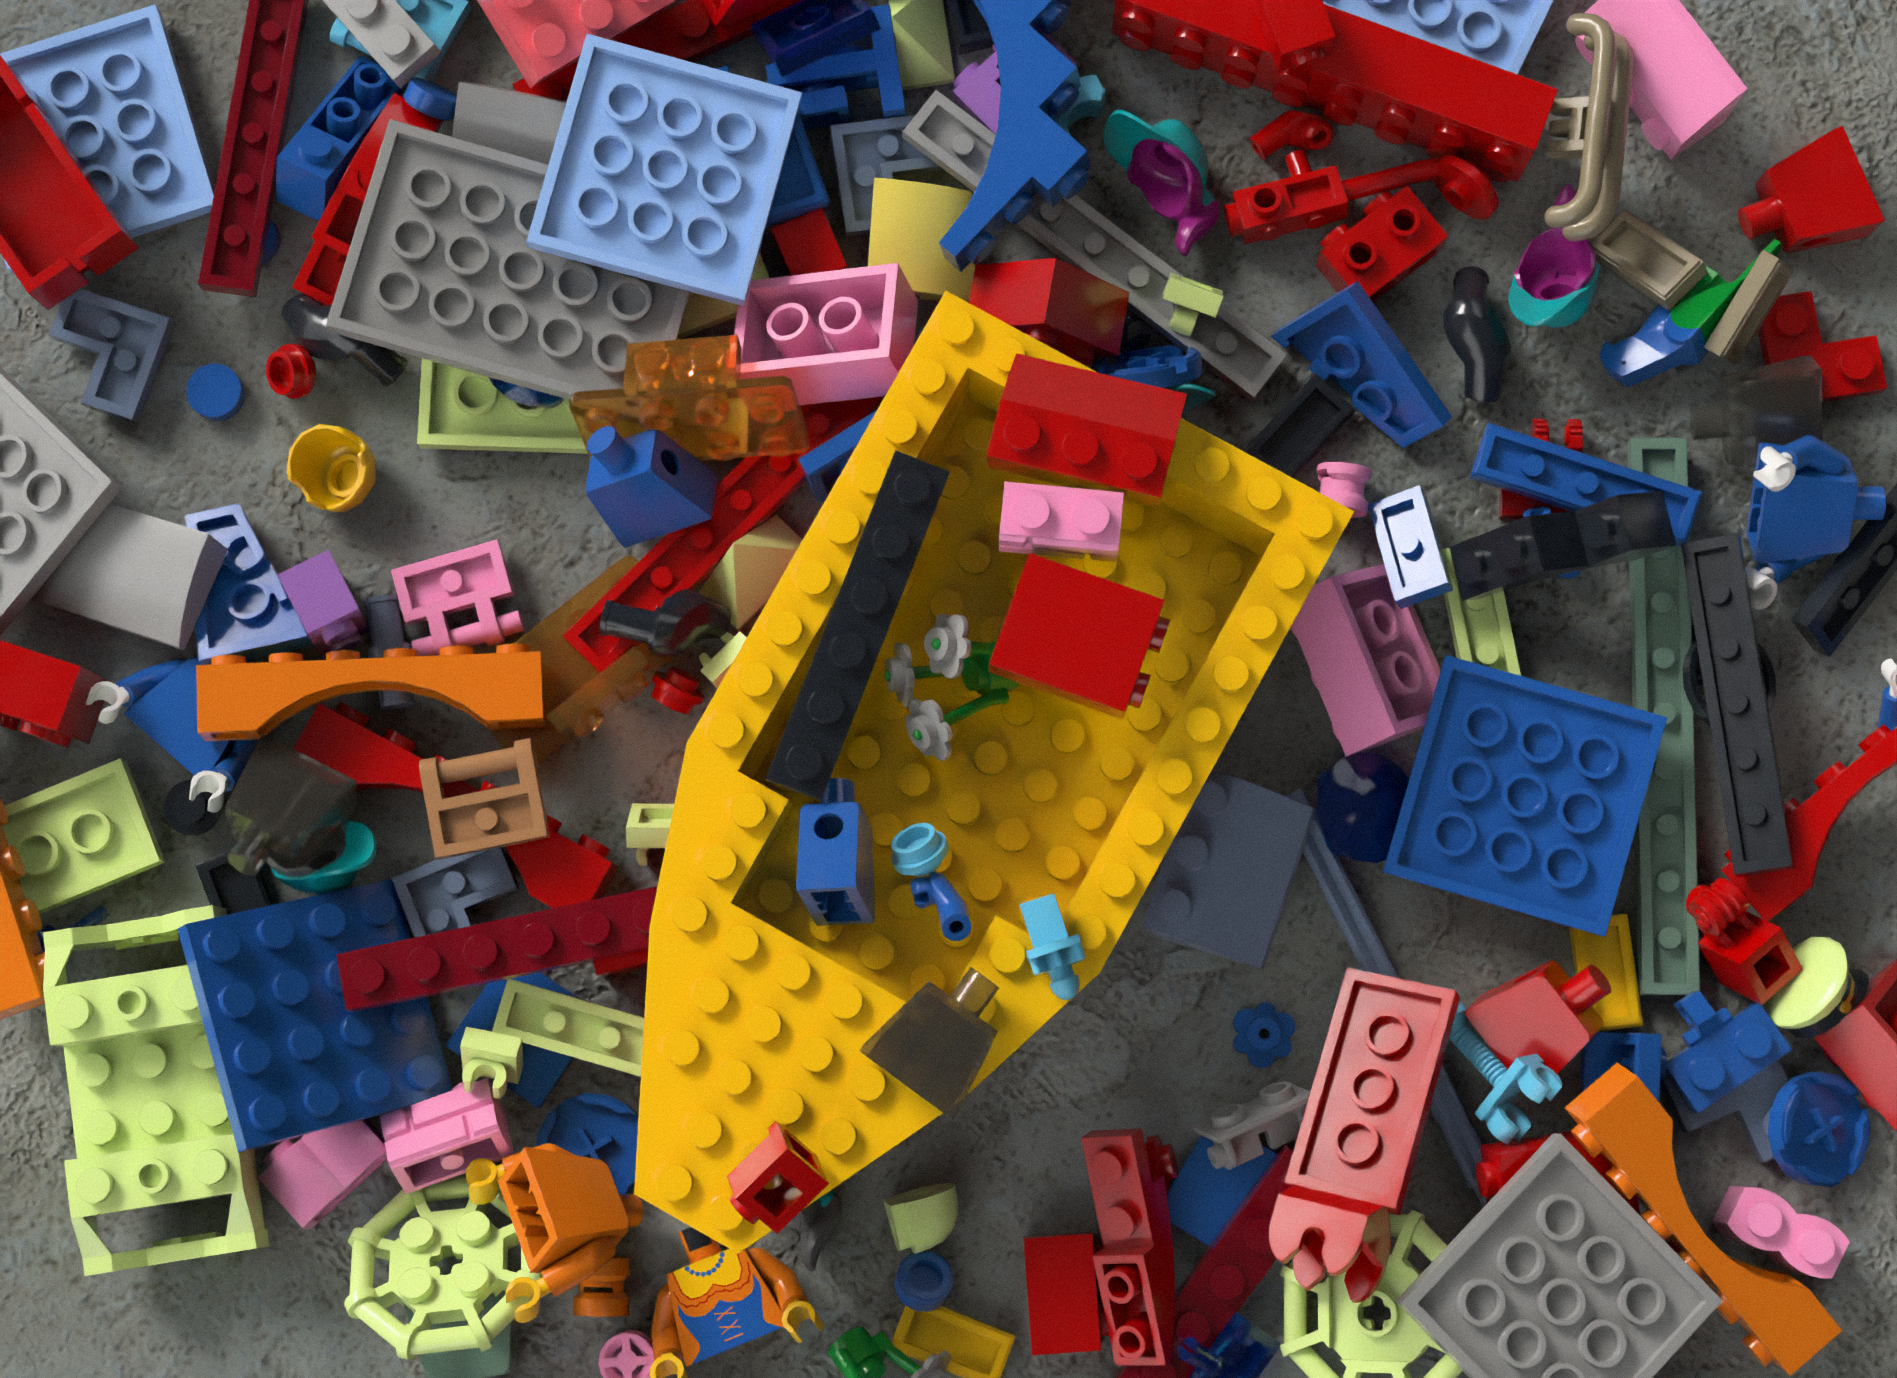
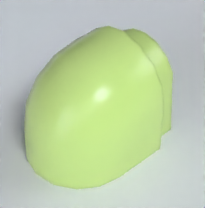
(922, 1216)

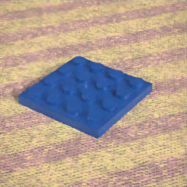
(1525, 795)
(281, 1024)

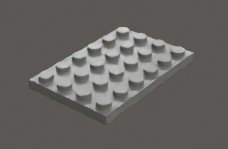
(451, 280)

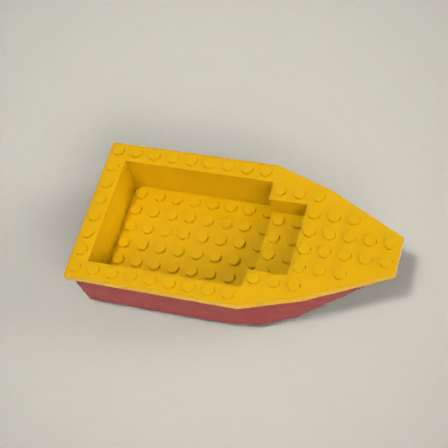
(1041, 796)

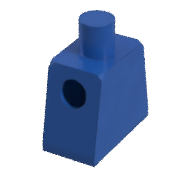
(647, 485)
(836, 858)

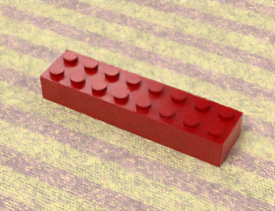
(1369, 79)

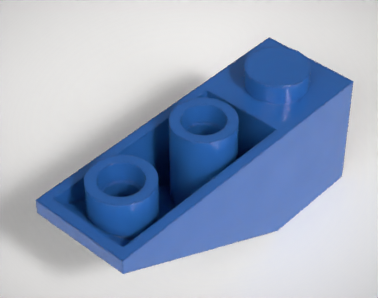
(330, 138)

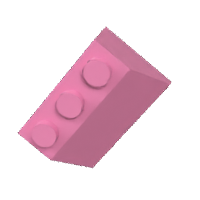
(1678, 75)
(1367, 659)

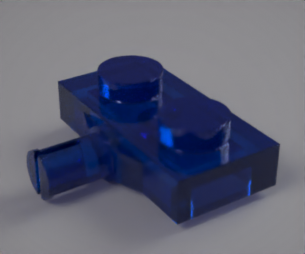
(1237, 1352)

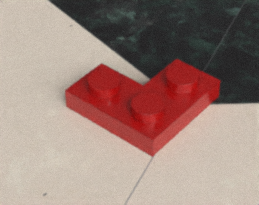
(1848, 366)

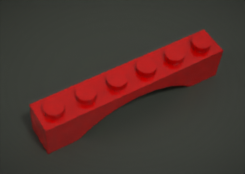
(1811, 825)
(551, 867)

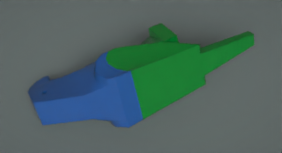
(1675, 335)

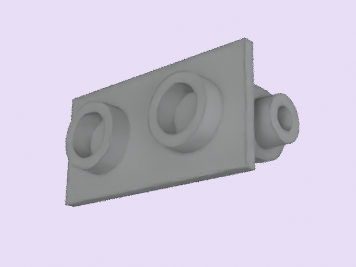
(1236, 1126)

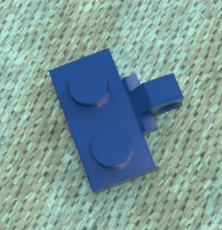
(1721, 1050)

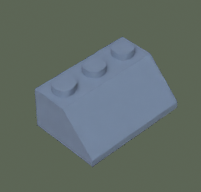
(1230, 870)

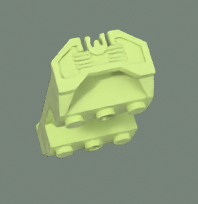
(144, 1098)

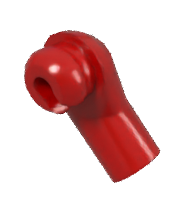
(1292, 129)

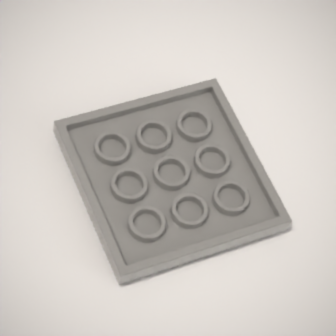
(46, 496)
(1558, 1281)

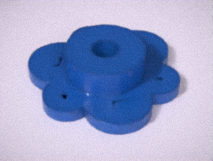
(1260, 1051)

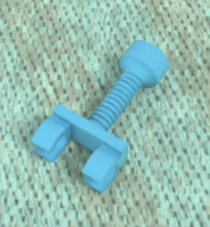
(1524, 1075)

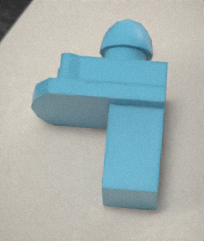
(1052, 948)

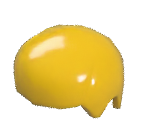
(332, 467)

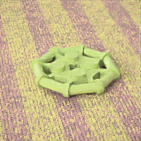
(418, 1281)
(1343, 1322)

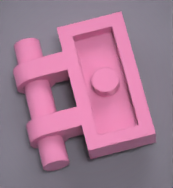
(453, 584)

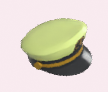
(1820, 992)

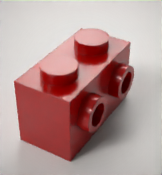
(1383, 246)

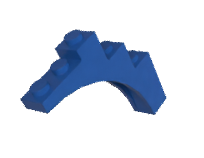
(1029, 148)

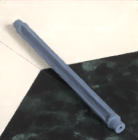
(1374, 959)

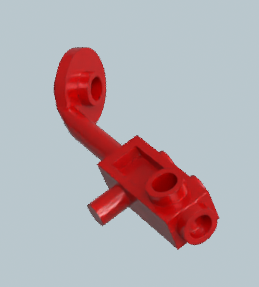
(1321, 197)

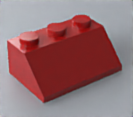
(1085, 430)
(1867, 1044)

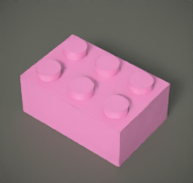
(829, 331)

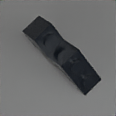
(1563, 542)

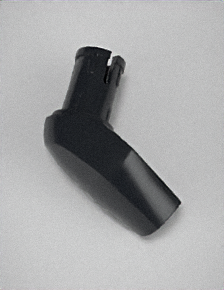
(308, 324)
(1477, 336)
(669, 629)

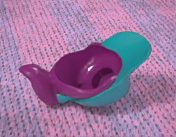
(1169, 170)
(1554, 277)

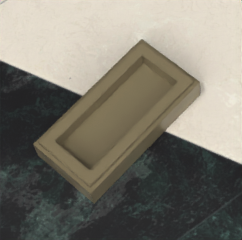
(1648, 259)
(1749, 307)

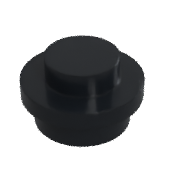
(186, 815)

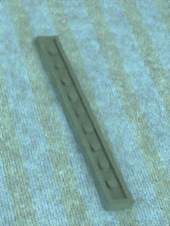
(1668, 815)

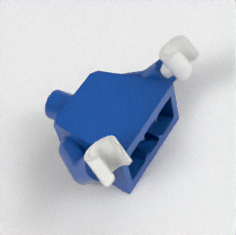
(1802, 510)
(165, 708)

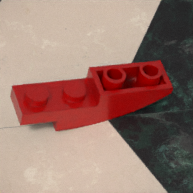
(337, 225)
(1137, 1250)

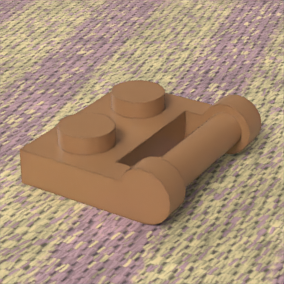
(489, 816)

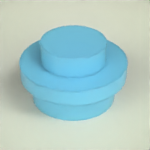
(918, 850)

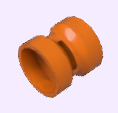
(604, 1303)

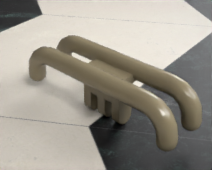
(1594, 131)

